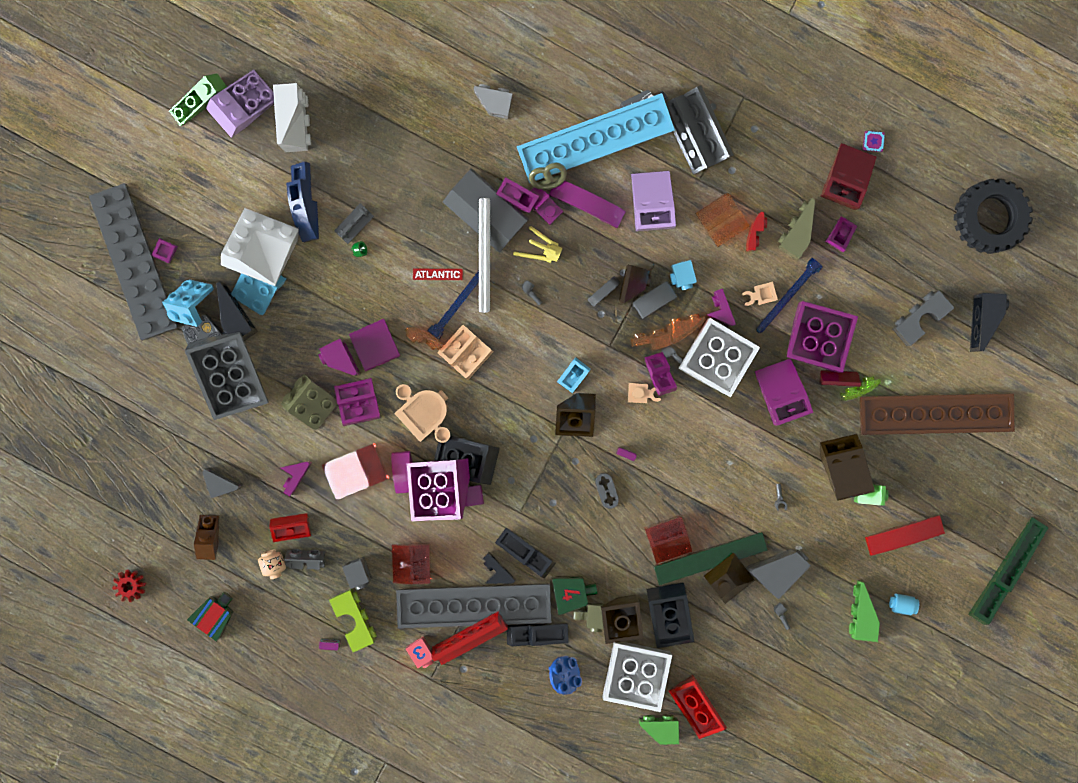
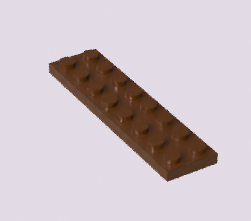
(936, 414)

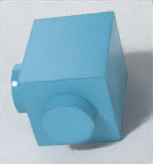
(683, 275)

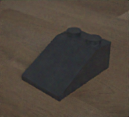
(232, 314)
(986, 316)
(480, 457)
(670, 615)

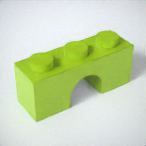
(348, 604)

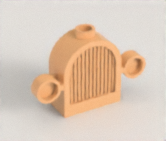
(423, 412)

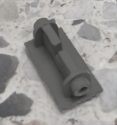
(354, 223)
(296, 558)

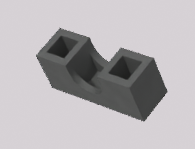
(909, 328)

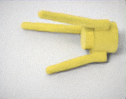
(551, 251)

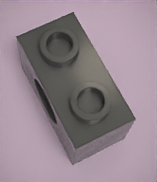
(357, 573)

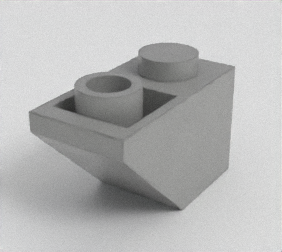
(495, 102)

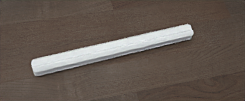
(484, 255)

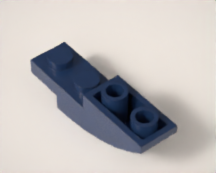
(302, 207)

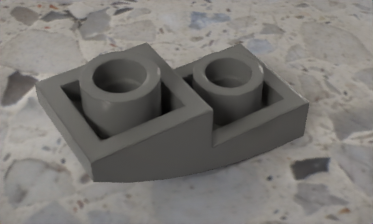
(654, 300)

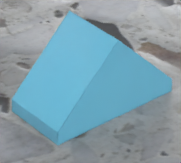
(573, 375)

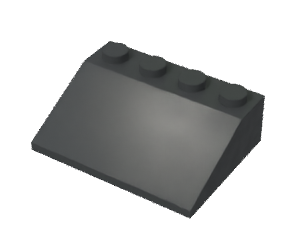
(226, 374)

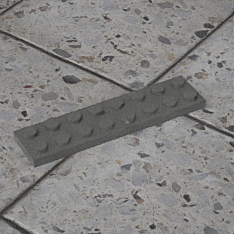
(132, 260)
(472, 604)

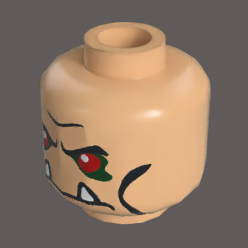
(272, 563)

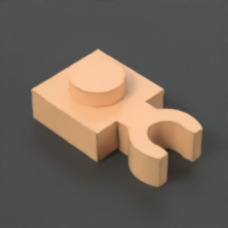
(763, 294)
(639, 393)

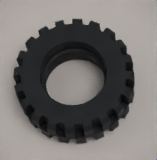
(1017, 212)

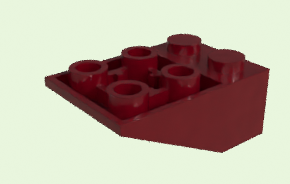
(849, 177)

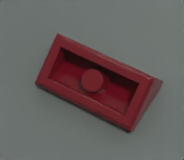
(844, 378)

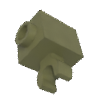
(592, 616)

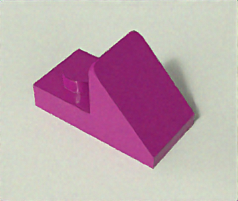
(517, 195)
(546, 206)
(841, 234)
(723, 315)
(297, 471)

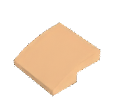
(465, 352)

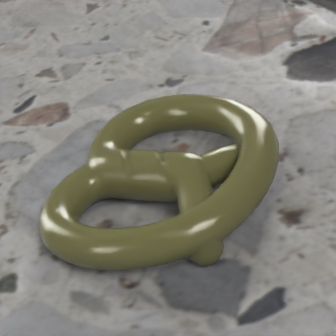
(549, 182)

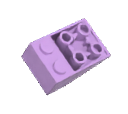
(241, 103)
(653, 201)

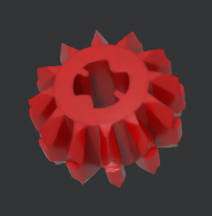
(122, 588)

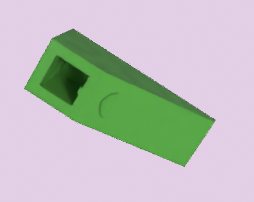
(197, 98)
(865, 620)

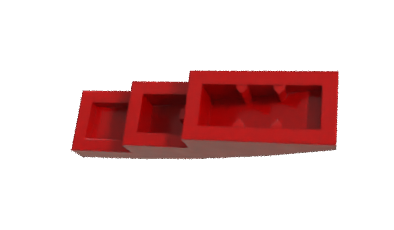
(904, 535)

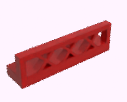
(469, 638)

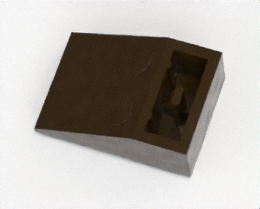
(846, 467)

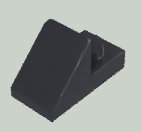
(502, 575)

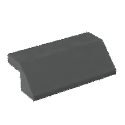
(698, 130)
(504, 217)

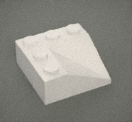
(291, 117)
(259, 247)
(719, 357)
(637, 676)

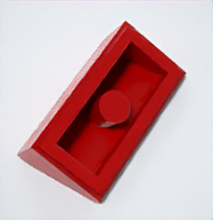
(290, 527)

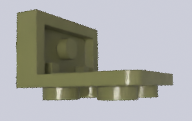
(309, 402)

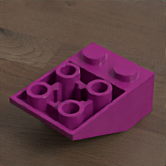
(783, 392)

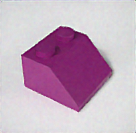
(339, 357)

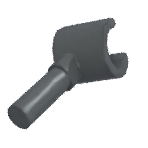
(527, 287)
(669, 351)
(779, 498)
(779, 609)

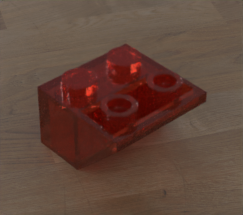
(668, 539)
(411, 563)

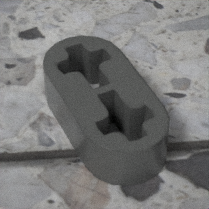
(604, 291)
(602, 492)

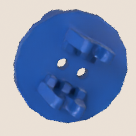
(560, 681)

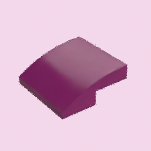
(374, 345)
(357, 402)

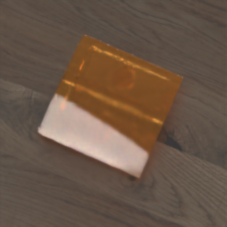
(722, 219)

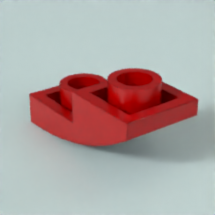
(757, 226)

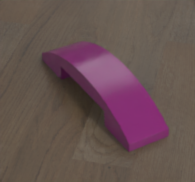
(588, 203)

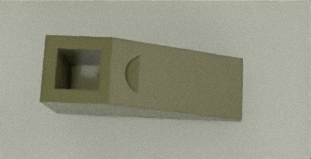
(799, 235)

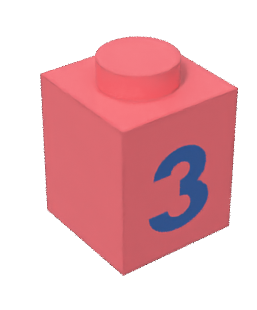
(420, 652)

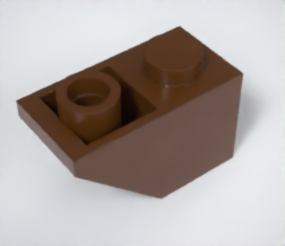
(207, 537)

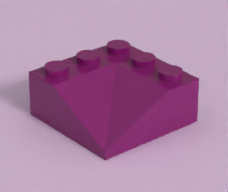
(821, 336)
(438, 489)

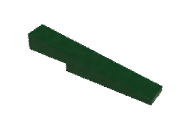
(708, 558)
(1008, 572)

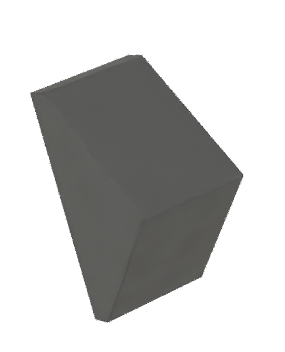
(218, 484)

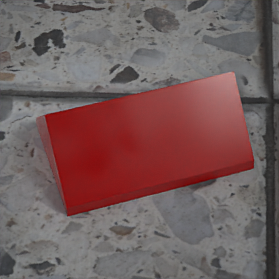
(697, 708)

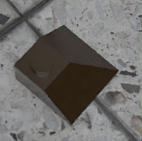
(633, 283)
(576, 415)
(729, 578)
(622, 619)

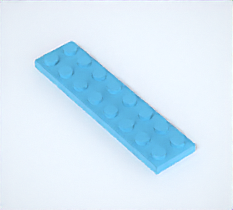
(598, 136)

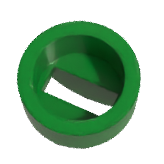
(359, 249)

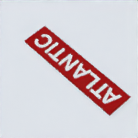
(437, 274)

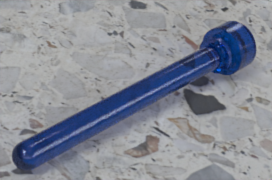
(812, 267)
(437, 329)

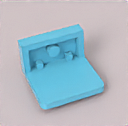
(255, 293)
(182, 302)

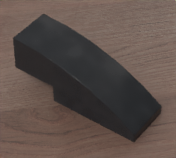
(525, 553)
(537, 634)

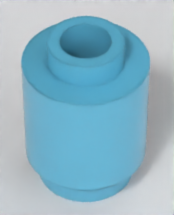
(904, 604)

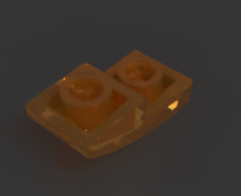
(418, 335)

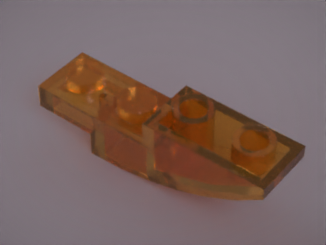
(675, 332)

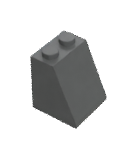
(780, 571)

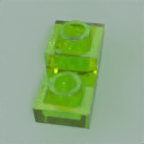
(867, 385)

